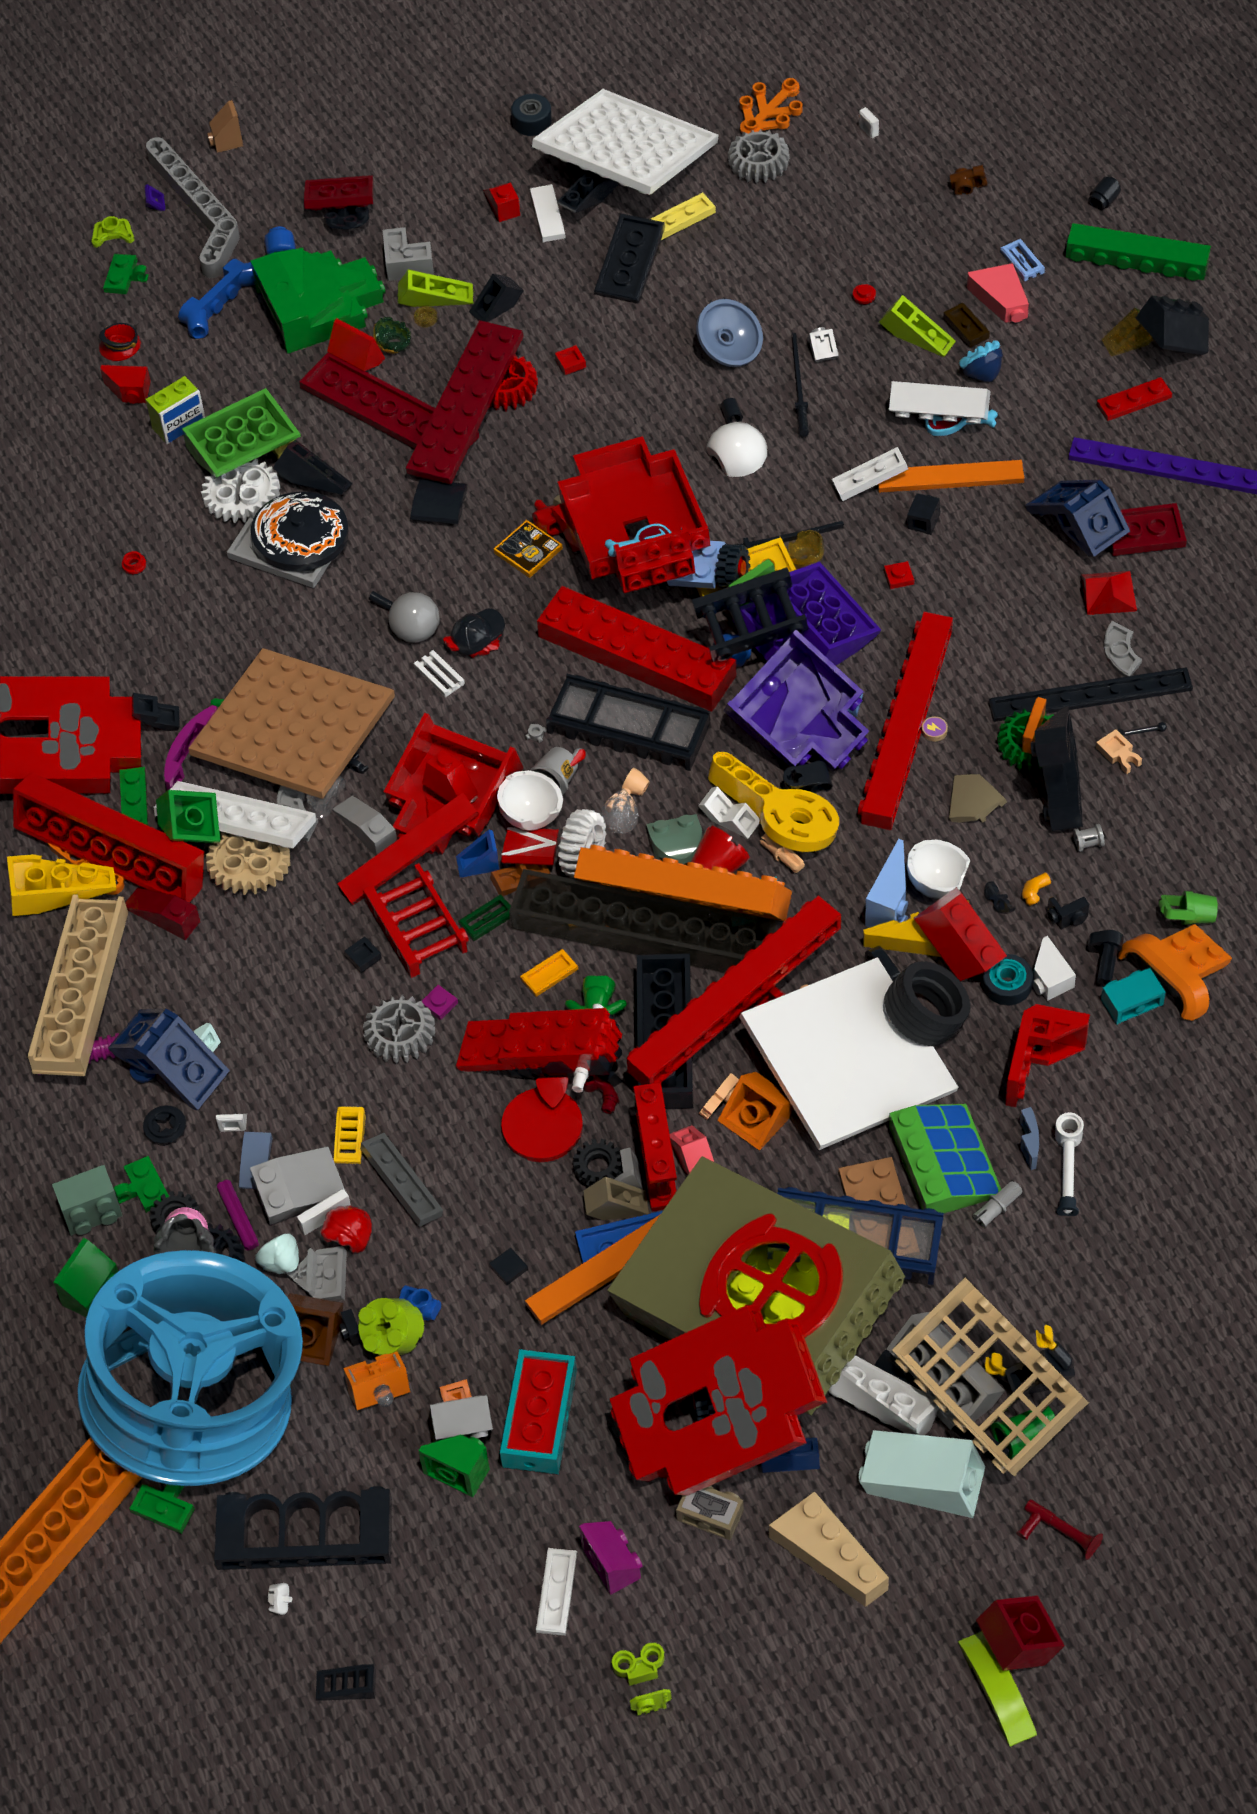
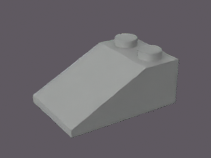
(295, 1183)

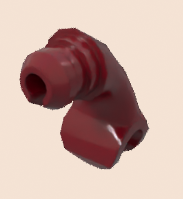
(609, 1096)

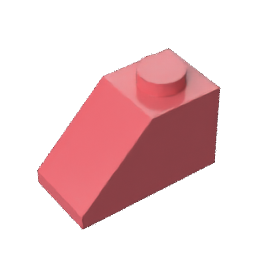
(690, 1146)

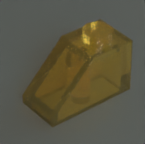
(1127, 335)

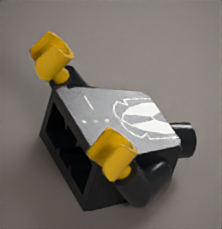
(1019, 1373)

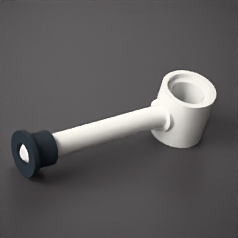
(1068, 1141)

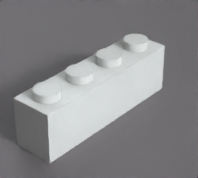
(939, 400)
(885, 1397)

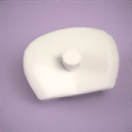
(279, 1597)

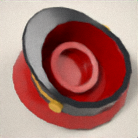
(119, 342)

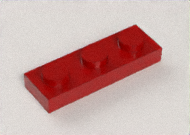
(1134, 399)

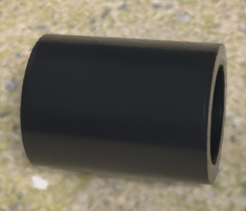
(731, 408)

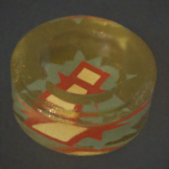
(425, 316)

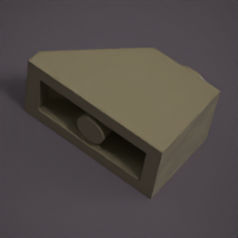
(614, 1200)

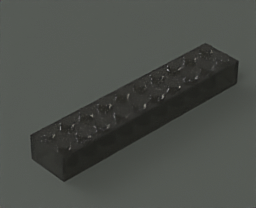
(634, 921)

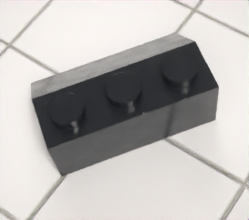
(1176, 324)

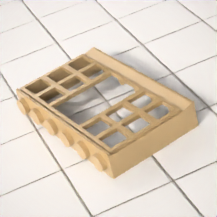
(1019, 1346)

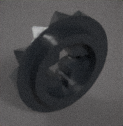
(162, 1115)

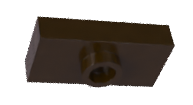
(966, 325)

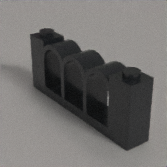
(235, 1512)

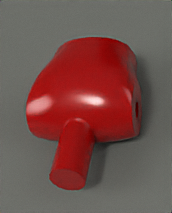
(545, 519)

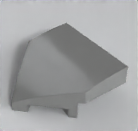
(322, 1273)

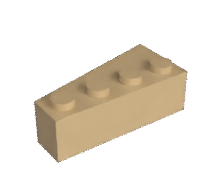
(826, 1545)

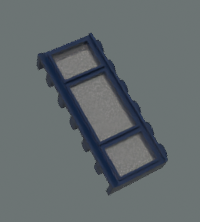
(906, 1231)

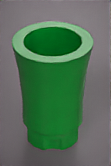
(1001, 1430)

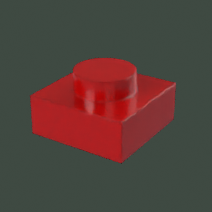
(570, 360)
(899, 575)

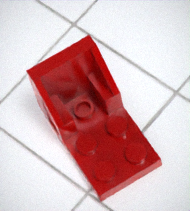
(1056, 1031)

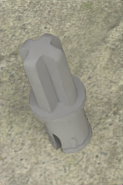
(997, 1203)

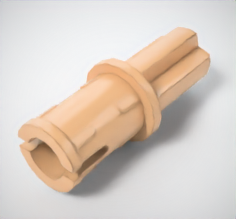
(781, 853)

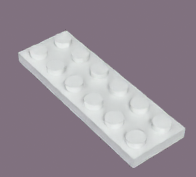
(256, 817)

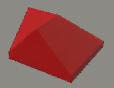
(1108, 593)

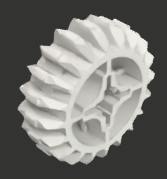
(581, 830)

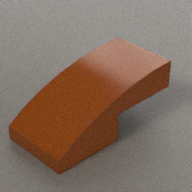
(507, 879)

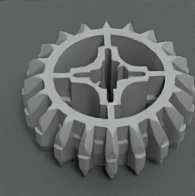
(759, 161)
(411, 1035)

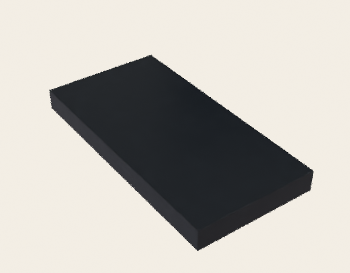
(629, 258)

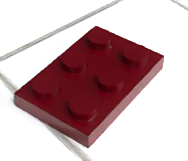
(339, 192)
(1151, 530)

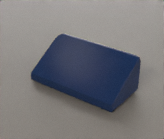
(800, 1458)

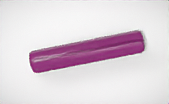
(237, 1215)

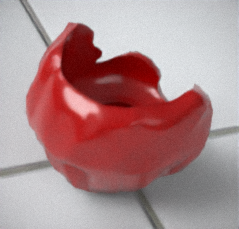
(347, 1227)

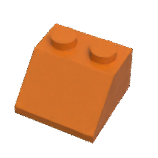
(756, 1109)

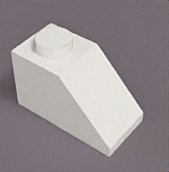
(1052, 972)

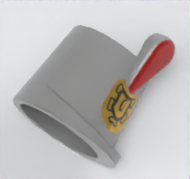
(560, 765)

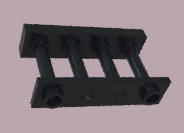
(744, 592)

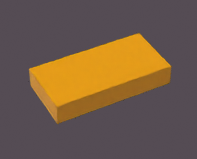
(549, 972)

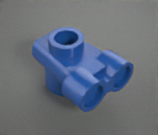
(422, 1300)

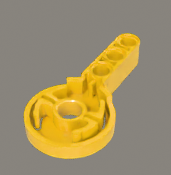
(788, 805)

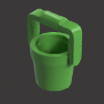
(1193, 909)

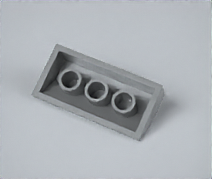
(973, 1391)

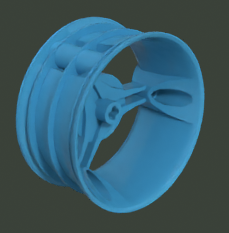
(197, 1318)

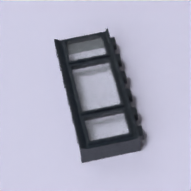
(629, 719)

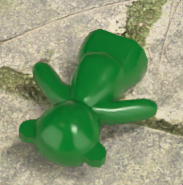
(598, 991)

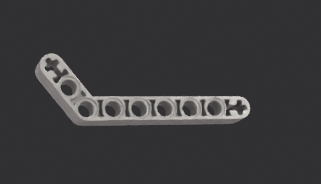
(202, 202)

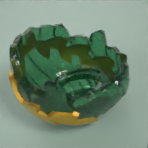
(387, 330)

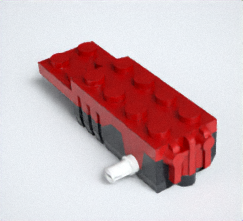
(544, 1044)

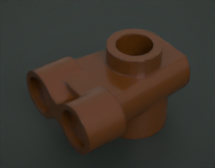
(965, 179)

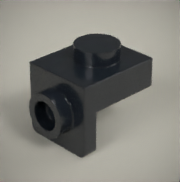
(1072, 913)

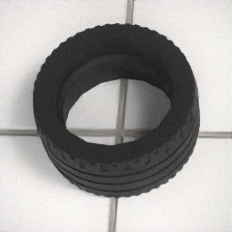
(941, 989)

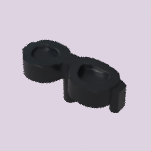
(356, 765)
(1001, 902)

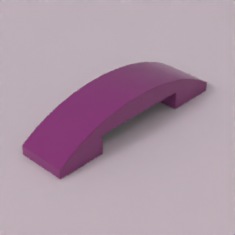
(179, 748)

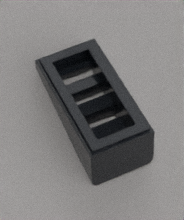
(366, 1692)

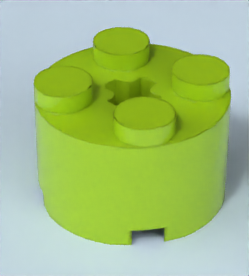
(390, 1326)

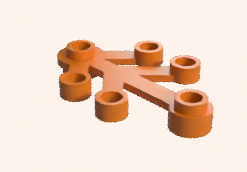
(790, 88)

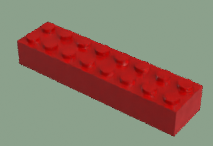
(636, 648)
(107, 838)

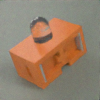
(377, 1381)

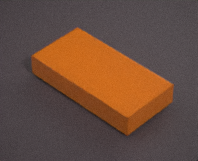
(1034, 722)

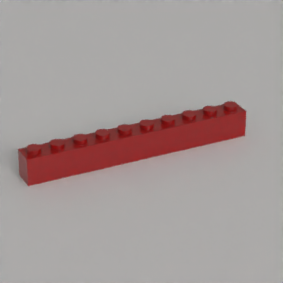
(906, 722)
(734, 992)

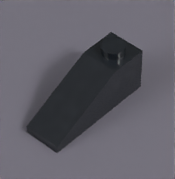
(306, 469)

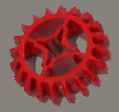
(517, 385)

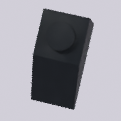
(496, 298)

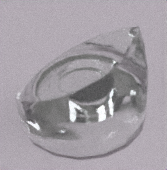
(620, 813)

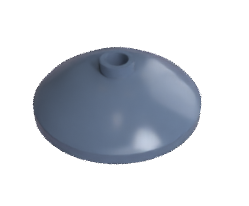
(736, 325)

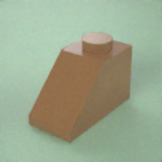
(225, 129)

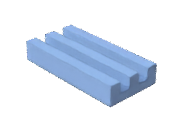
(1038, 267)

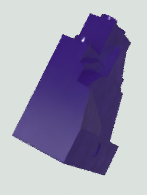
(801, 707)

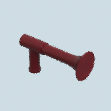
(1040, 1513)

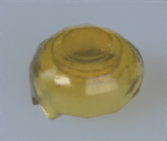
(809, 544)

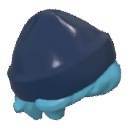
(984, 362)

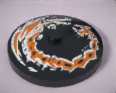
(299, 531)

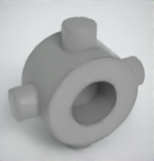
(535, 732)

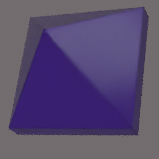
(150, 196)

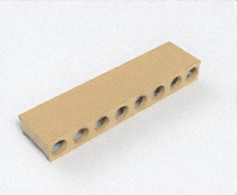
(77, 987)

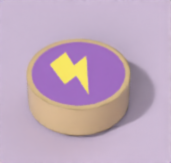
(934, 729)

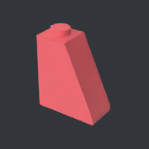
(1000, 292)

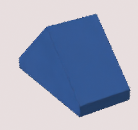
(479, 856)

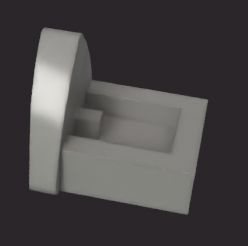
(631, 1169)

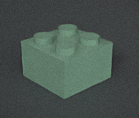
(87, 1200)

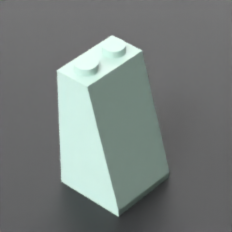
(923, 1471)

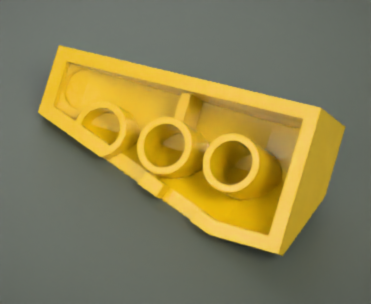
(46, 885)
(901, 937)

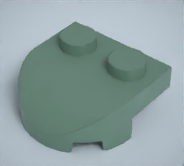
(675, 837)

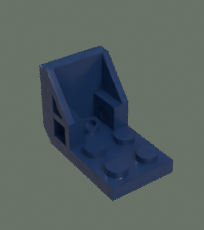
(1084, 513)
(166, 1046)

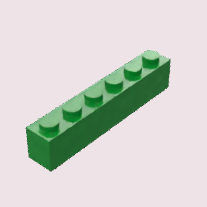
(1138, 252)

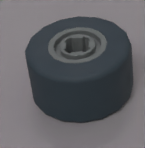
(531, 114)

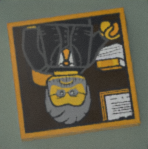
(528, 548)

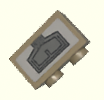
(711, 1511)

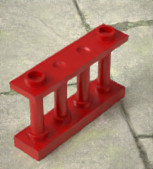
(400, 939)
(655, 1144)

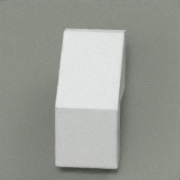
(735, 817)

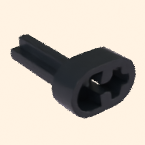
(1107, 944)

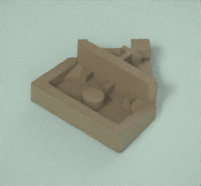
(973, 798)

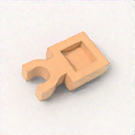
(1118, 748)
(722, 1093)

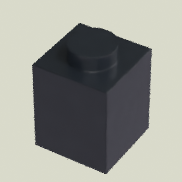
(923, 513)

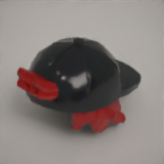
(476, 633)

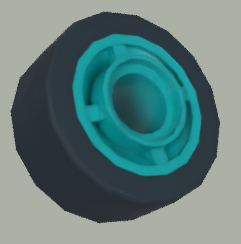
(1012, 991)

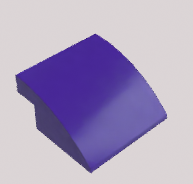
(833, 617)

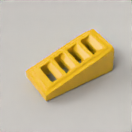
(349, 1119)

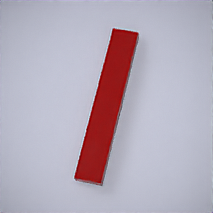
(409, 848)

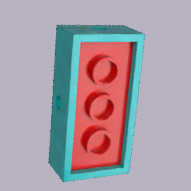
(538, 1411)

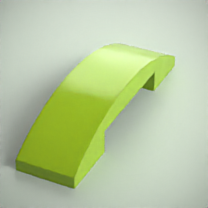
(999, 1689)

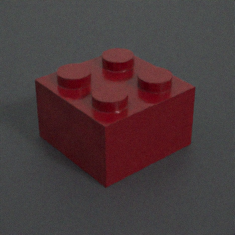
(1020, 1632)

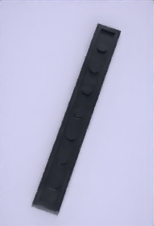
(1095, 693)

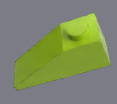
(424, 289)
(912, 325)

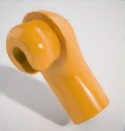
(1032, 887)

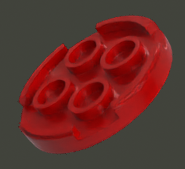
(538, 1130)

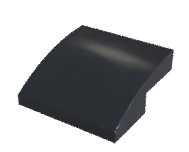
(438, 501)

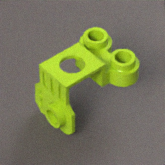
(641, 1671)

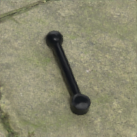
(1160, 727)

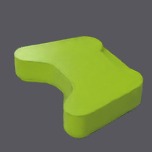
(111, 229)

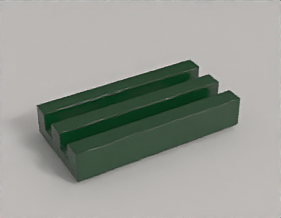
(490, 925)

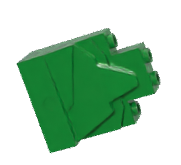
(314, 290)

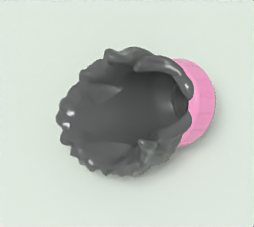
(184, 1230)

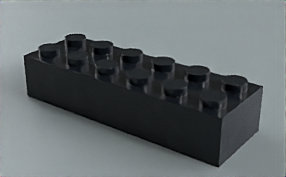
(661, 993)

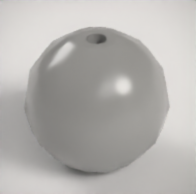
(413, 617)

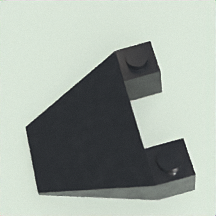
(1059, 762)

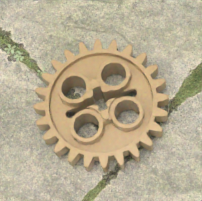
(246, 863)

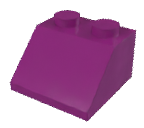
(610, 1555)

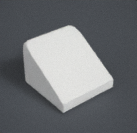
(231, 1122)

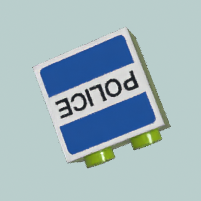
(175, 409)

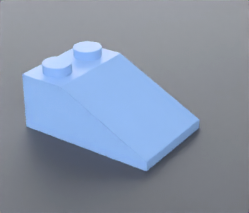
(888, 893)

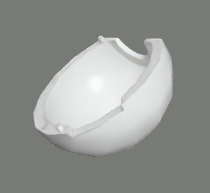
(738, 448)
(529, 800)
(936, 867)

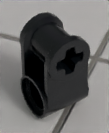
(808, 777)

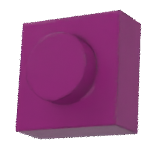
(439, 1002)

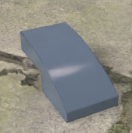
(1030, 1141)
(255, 1150)

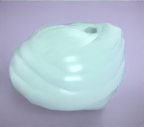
(279, 1254)

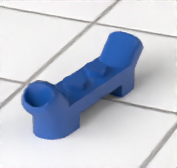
(197, 312)

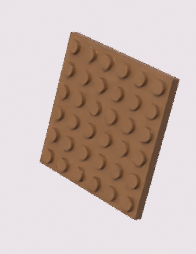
(292, 723)

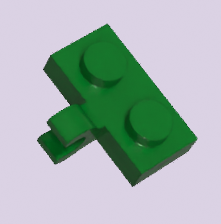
(122, 272)
(144, 1184)
(163, 1507)

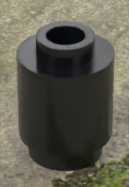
(1104, 193)

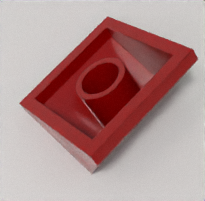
(354, 346)

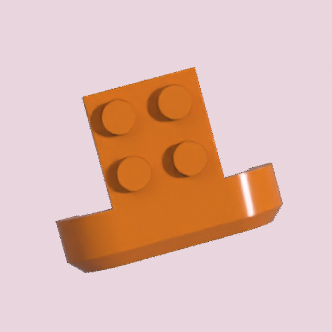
(1183, 963)

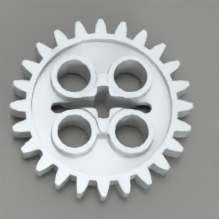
(258, 488)

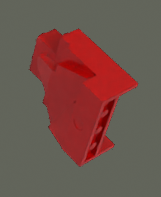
(483, 763)

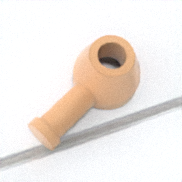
(635, 782)

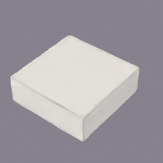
(868, 123)

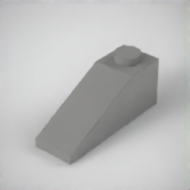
(366, 824)

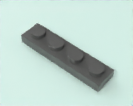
(401, 1179)

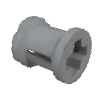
(1088, 837)

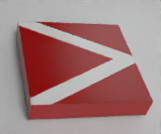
(530, 846)

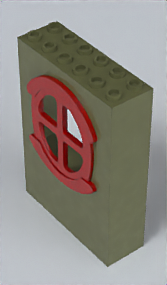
(710, 1230)

